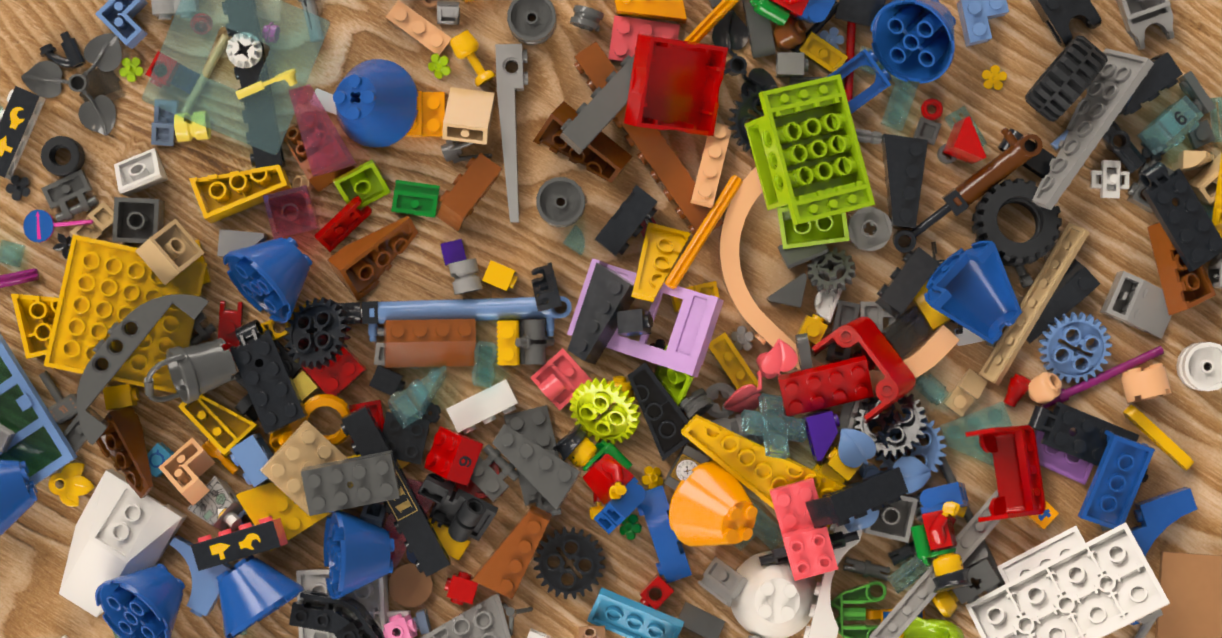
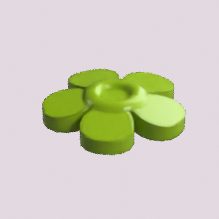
(439, 65)
(131, 69)

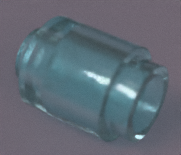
(931, 388)

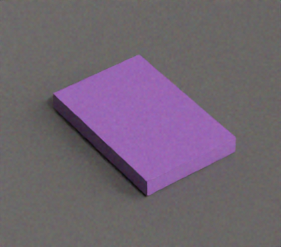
(1061, 462)

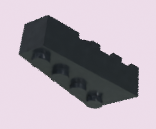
(904, 172)
(598, 315)
(659, 410)
(857, 498)

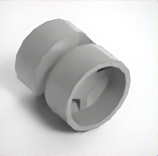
(465, 276)

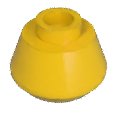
(945, 603)

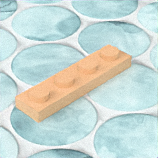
(711, 166)

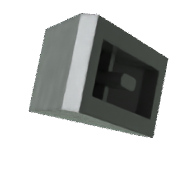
(791, 293)

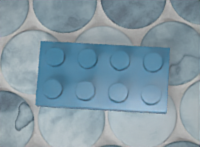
(632, 618)

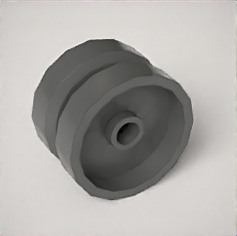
(531, 32)
(560, 215)

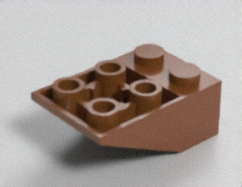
(295, 143)

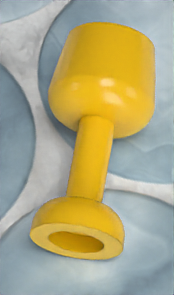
(464, 47)

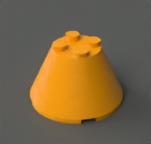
(711, 508)

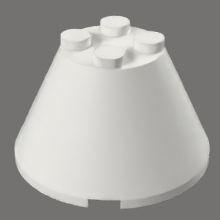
(771, 599)

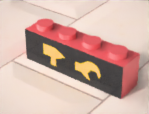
(239, 544)

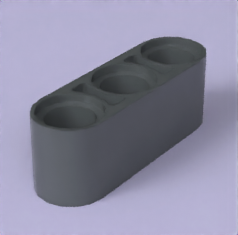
(759, 32)

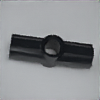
(1127, 152)

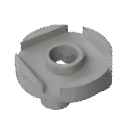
(876, 218)

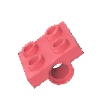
(560, 378)

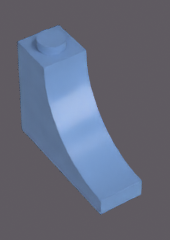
(204, 582)

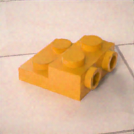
(429, 116)

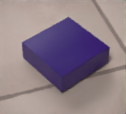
(453, 251)

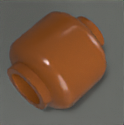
(790, 34)

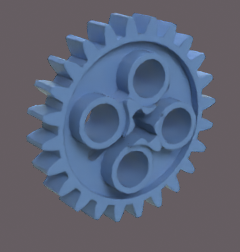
(1084, 330)
(930, 452)

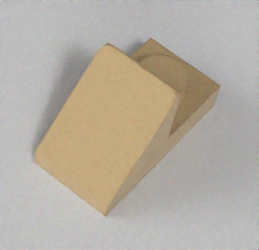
(965, 392)

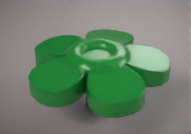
(630, 527)

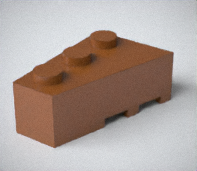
(468, 191)

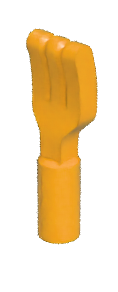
(212, 450)

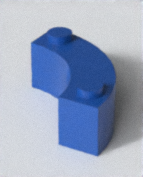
(669, 549)

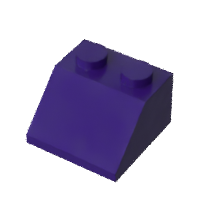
(821, 432)

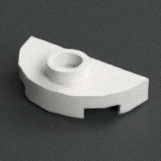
(826, 304)

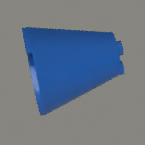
(975, 291)

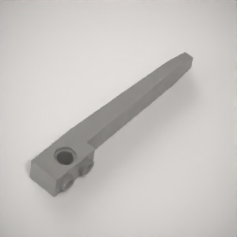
(507, 86)

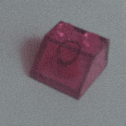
(291, 212)

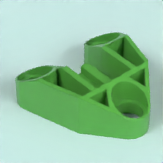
(856, 595)

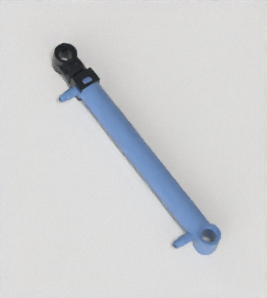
(479, 309)

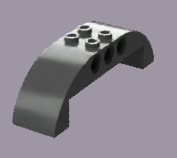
(95, 378)

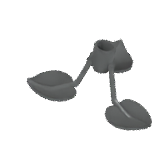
(97, 113)

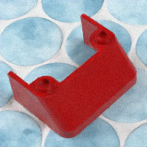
(898, 377)
(1015, 470)

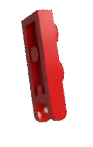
(342, 224)
(228, 322)

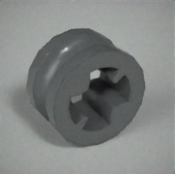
(942, 158)

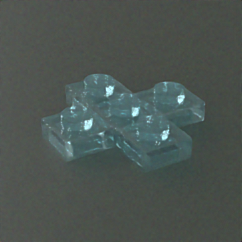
(773, 426)

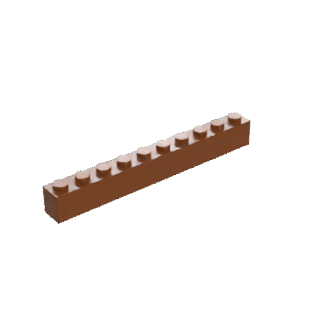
(649, 142)

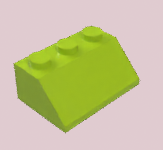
(816, 232)

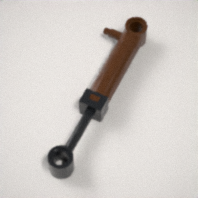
(977, 185)

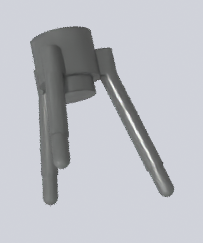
(453, 149)

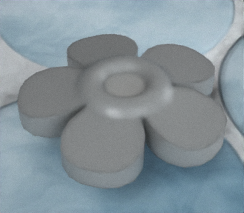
(743, 339)

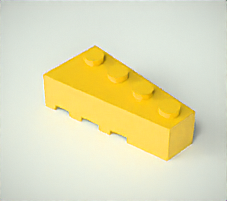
(237, 191)

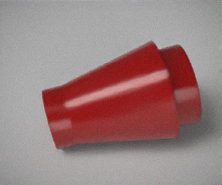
(1016, 389)

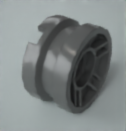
(586, 18)
(696, 404)

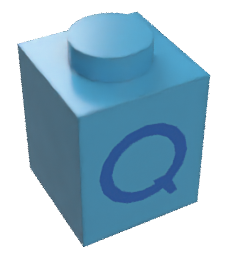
(157, 457)

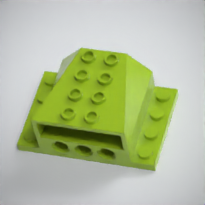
(809, 151)

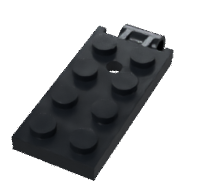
(1184, 224)
(270, 385)
(1089, 438)

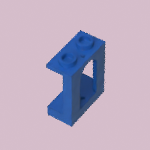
(880, 83)

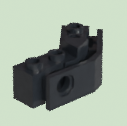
(332, 618)

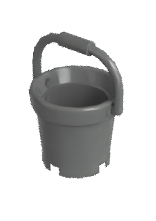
(194, 370)

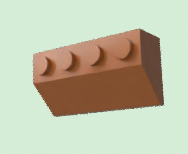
(429, 343)

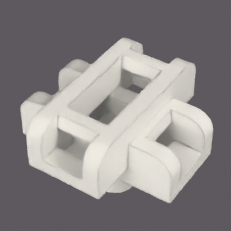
(1110, 179)

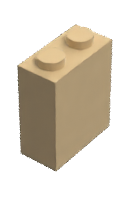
(468, 116)

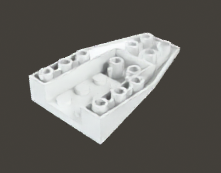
(115, 538)

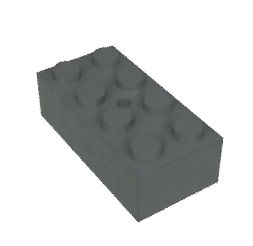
(350, 483)

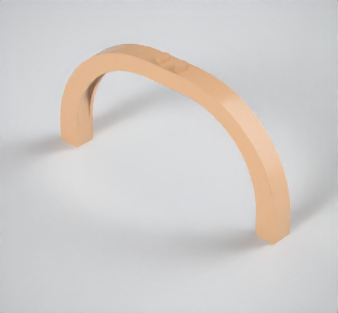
(919, 362)

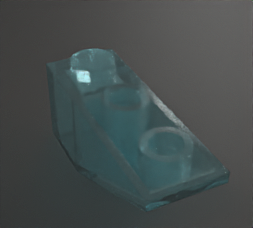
(413, 402)

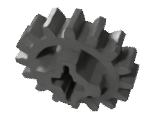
(823, 277)

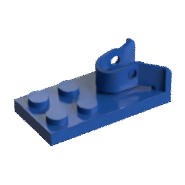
(1116, 481)

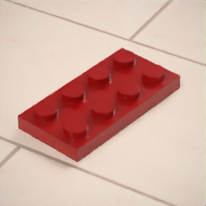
(825, 386)

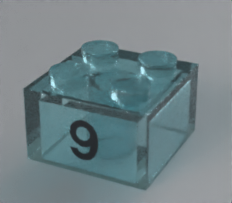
(1171, 126)

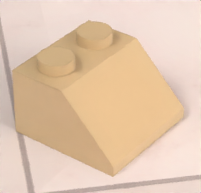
(169, 251)

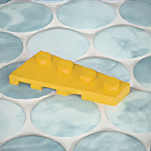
(658, 255)

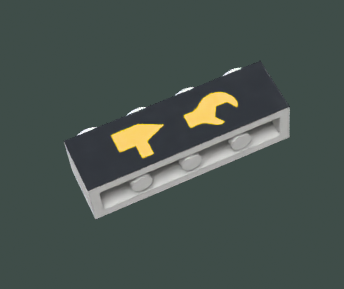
(16, 127)

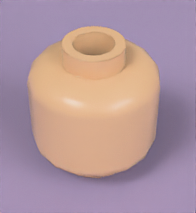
(1044, 388)

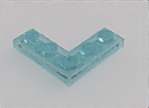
(900, 98)

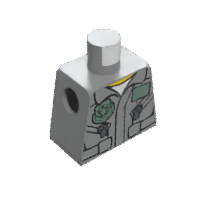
(218, 506)

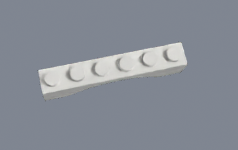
(823, 622)

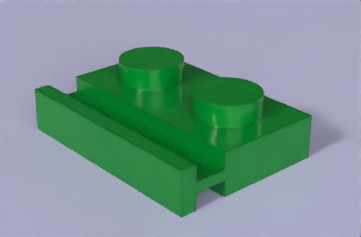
(415, 198)

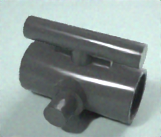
(533, 342)

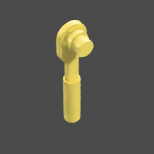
(289, 76)

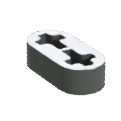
(803, 351)

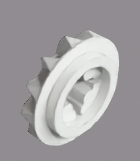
(241, 60)

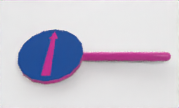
(40, 225)

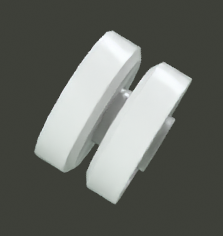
(1191, 368)

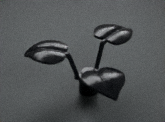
(734, 35)

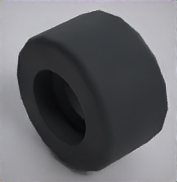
(48, 156)

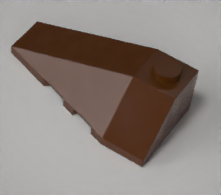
(127, 448)

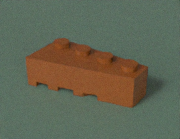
(1180, 287)

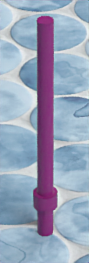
(1065, 394)

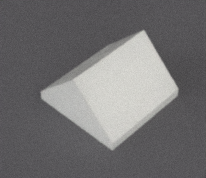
(139, 172)

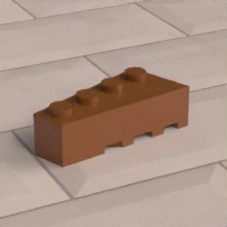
(511, 558)

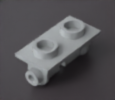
(848, 414)

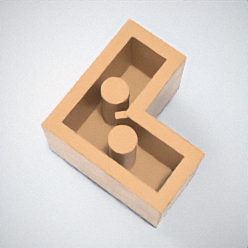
(185, 469)

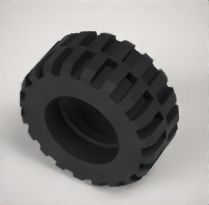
(1066, 78)
(1020, 193)

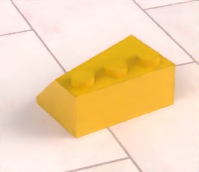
(35, 322)

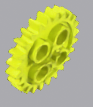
(595, 398)

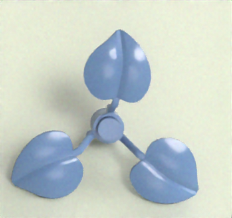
(855, 449)

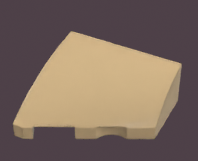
(1192, 160)

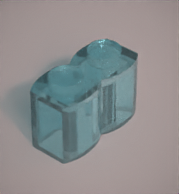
(485, 357)

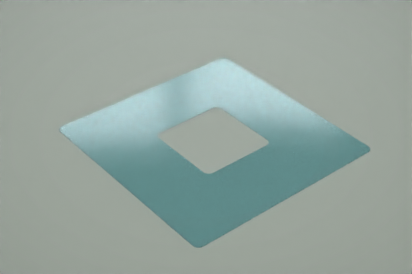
(260, 117)

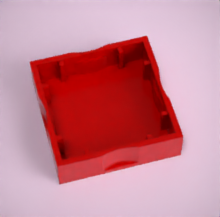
(675, 85)

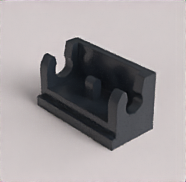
(546, 288)

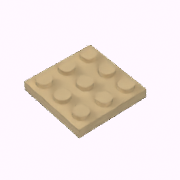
(302, 449)

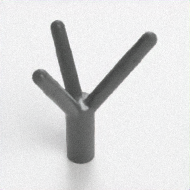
(511, 612)

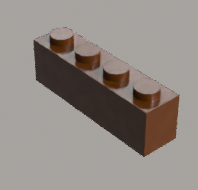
(600, 157)

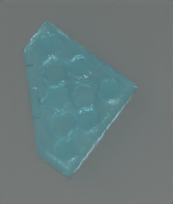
(985, 418)

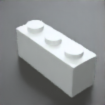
(483, 407)

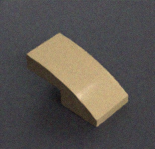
(102, 220)

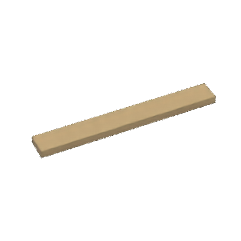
(1034, 303)

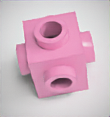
(405, 624)

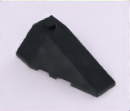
(1071, 290)

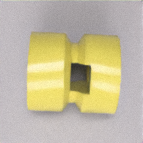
(186, 130)

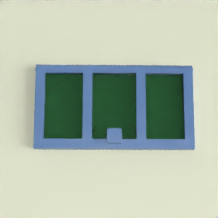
(22, 410)

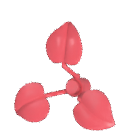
(779, 358)

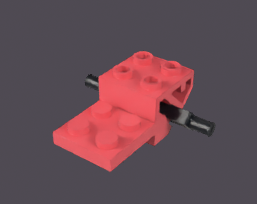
(805, 547)

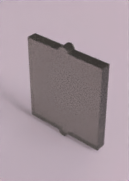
(103, 84)

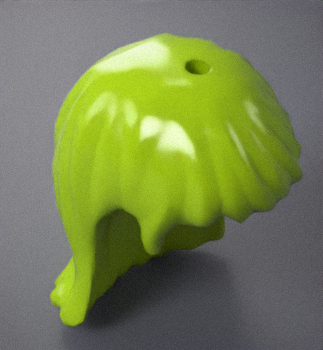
(932, 629)

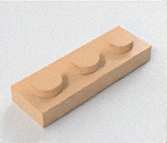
(418, 28)

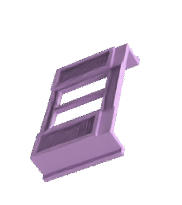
(690, 333)

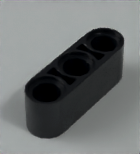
(1038, 164)

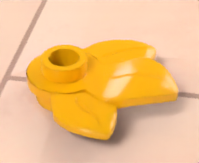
(74, 484)

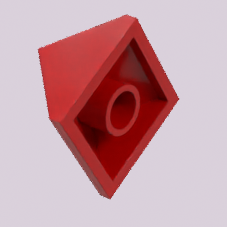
(964, 142)

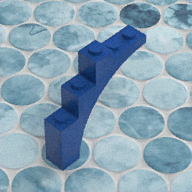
(1158, 514)

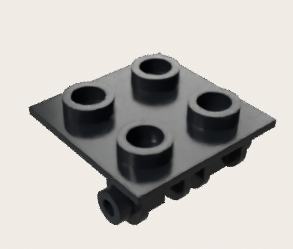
(406, 443)

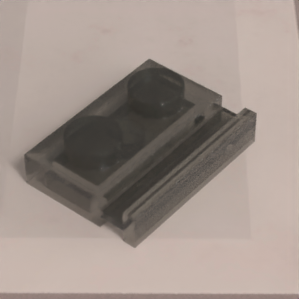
(907, 331)

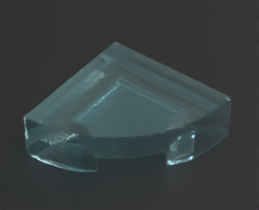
(575, 240)

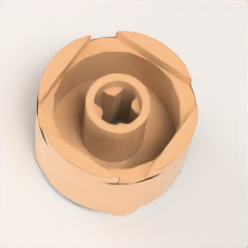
(1145, 384)

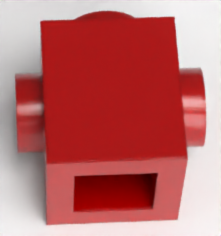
(461, 588)

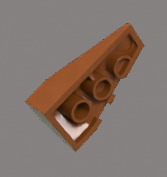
(366, 259)

